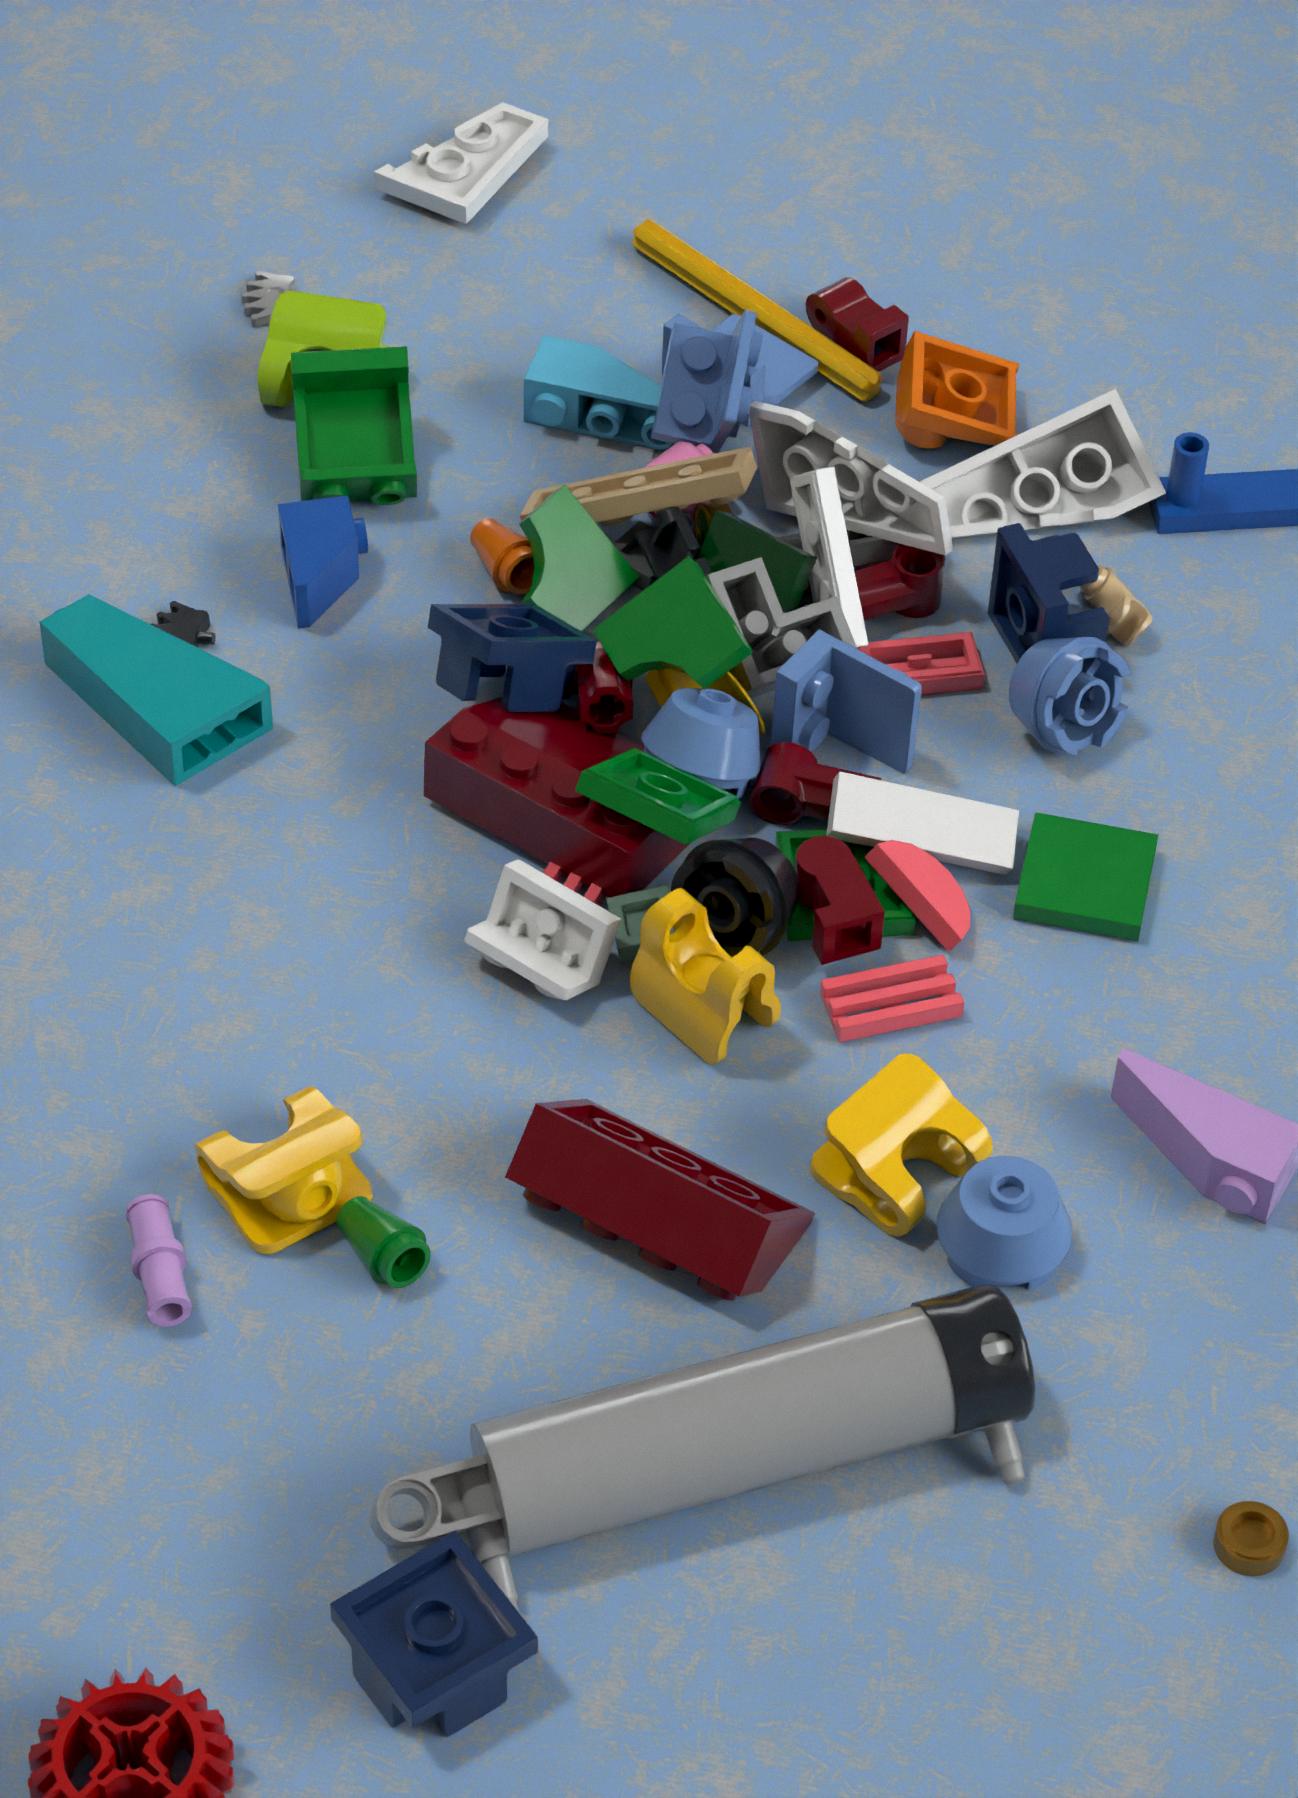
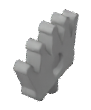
(262, 295)

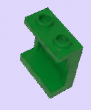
(354, 424)

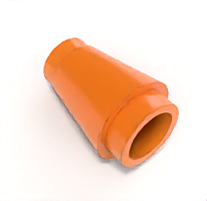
(505, 555)

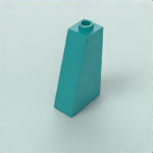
(155, 689)

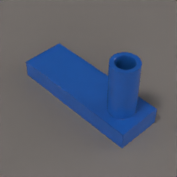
(1221, 500)

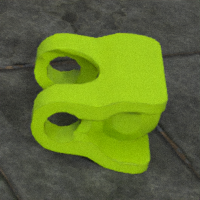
(313, 324)

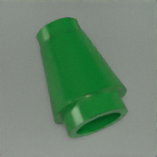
(384, 1242)

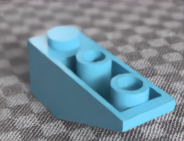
(590, 393)

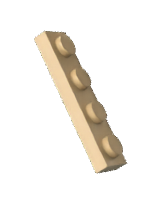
(622, 495)

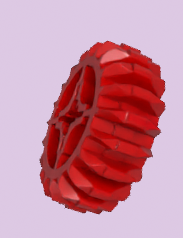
(133, 1729)

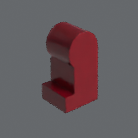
(858, 323)
(843, 902)

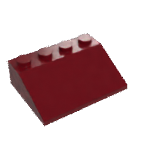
(520, 782)

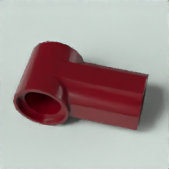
(904, 585)
(602, 693)
(793, 785)

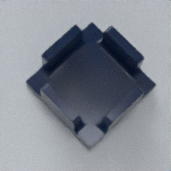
(1028, 585)
(524, 637)
(434, 1638)

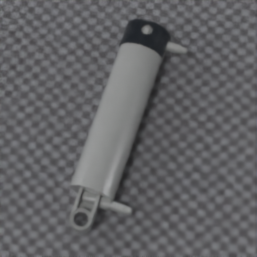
(729, 1429)

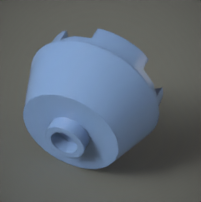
(1069, 693)
(707, 737)
(1004, 1224)

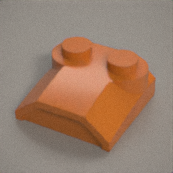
(954, 394)

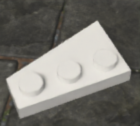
(469, 167)

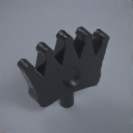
(186, 624)

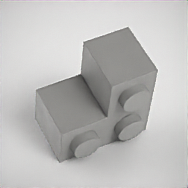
(769, 631)

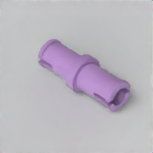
(158, 1260)

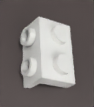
(545, 932)

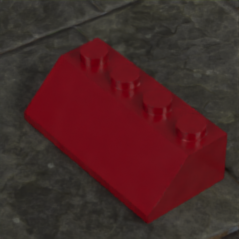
(656, 1197)

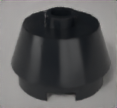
(745, 889)

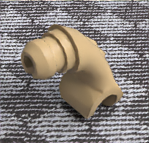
(1126, 613)

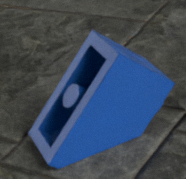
(320, 553)

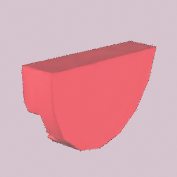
(924, 888)

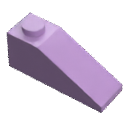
(1212, 1137)

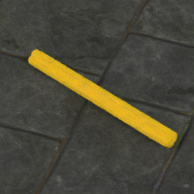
(737, 296)

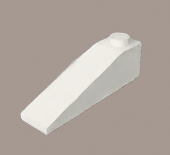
(1056, 474)
(872, 492)

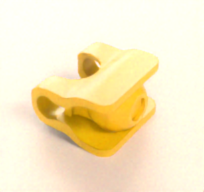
(695, 982)
(889, 1120)
(291, 1183)

